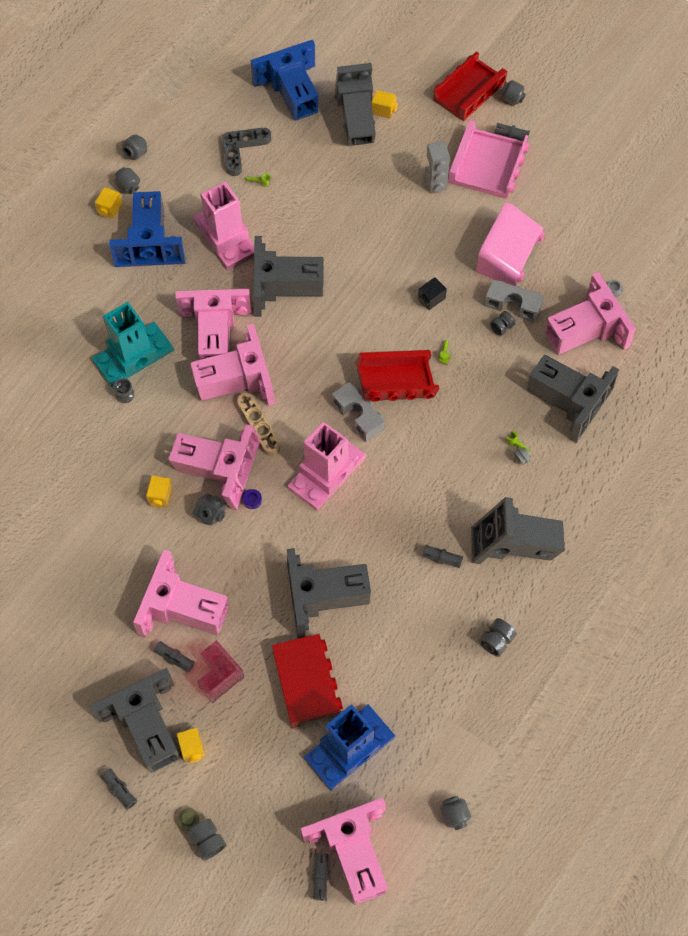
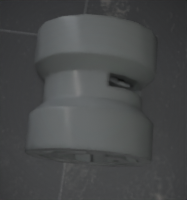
(503, 322)
(123, 390)

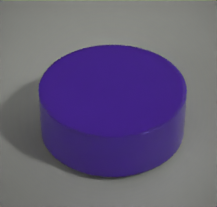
(252, 499)

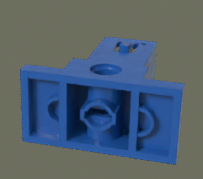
(288, 74)
(147, 238)
(348, 744)

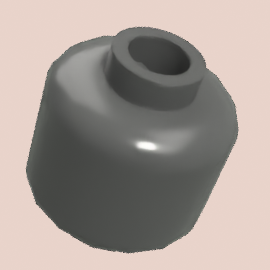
(512, 92)
(134, 147)
(127, 180)
(455, 812)

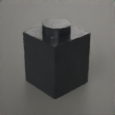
(432, 293)

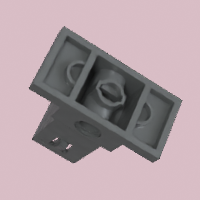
(355, 93)
(284, 276)
(571, 391)
(509, 533)
(324, 589)
(144, 719)

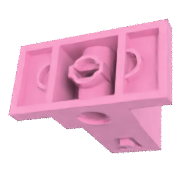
(223, 226)
(214, 316)
(594, 318)
(234, 371)
(218, 461)
(325, 465)
(178, 601)
(353, 850)

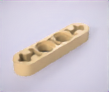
(259, 423)

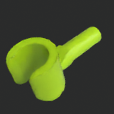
(264, 179)
(444, 356)
(515, 441)

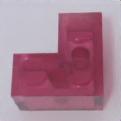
(223, 672)

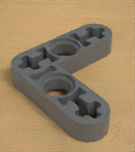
(234, 145)

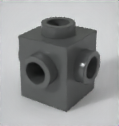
(209, 509)

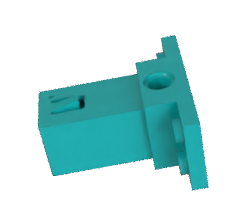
(129, 344)

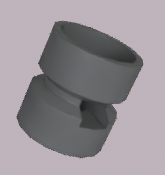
(497, 638)
(208, 842)

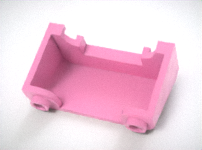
(509, 245)

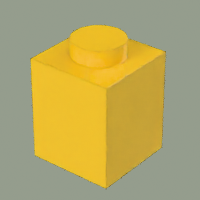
(384, 104)
(108, 203)
(159, 491)
(191, 745)

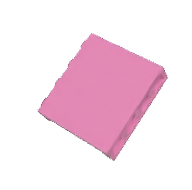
(488, 162)

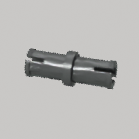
(511, 131)
(442, 556)
(174, 656)
(119, 789)
(320, 877)

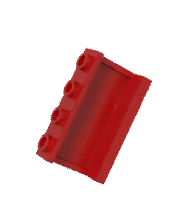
(468, 87)
(396, 375)
(306, 679)

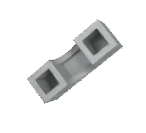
(438, 169)
(502, 293)
(349, 399)

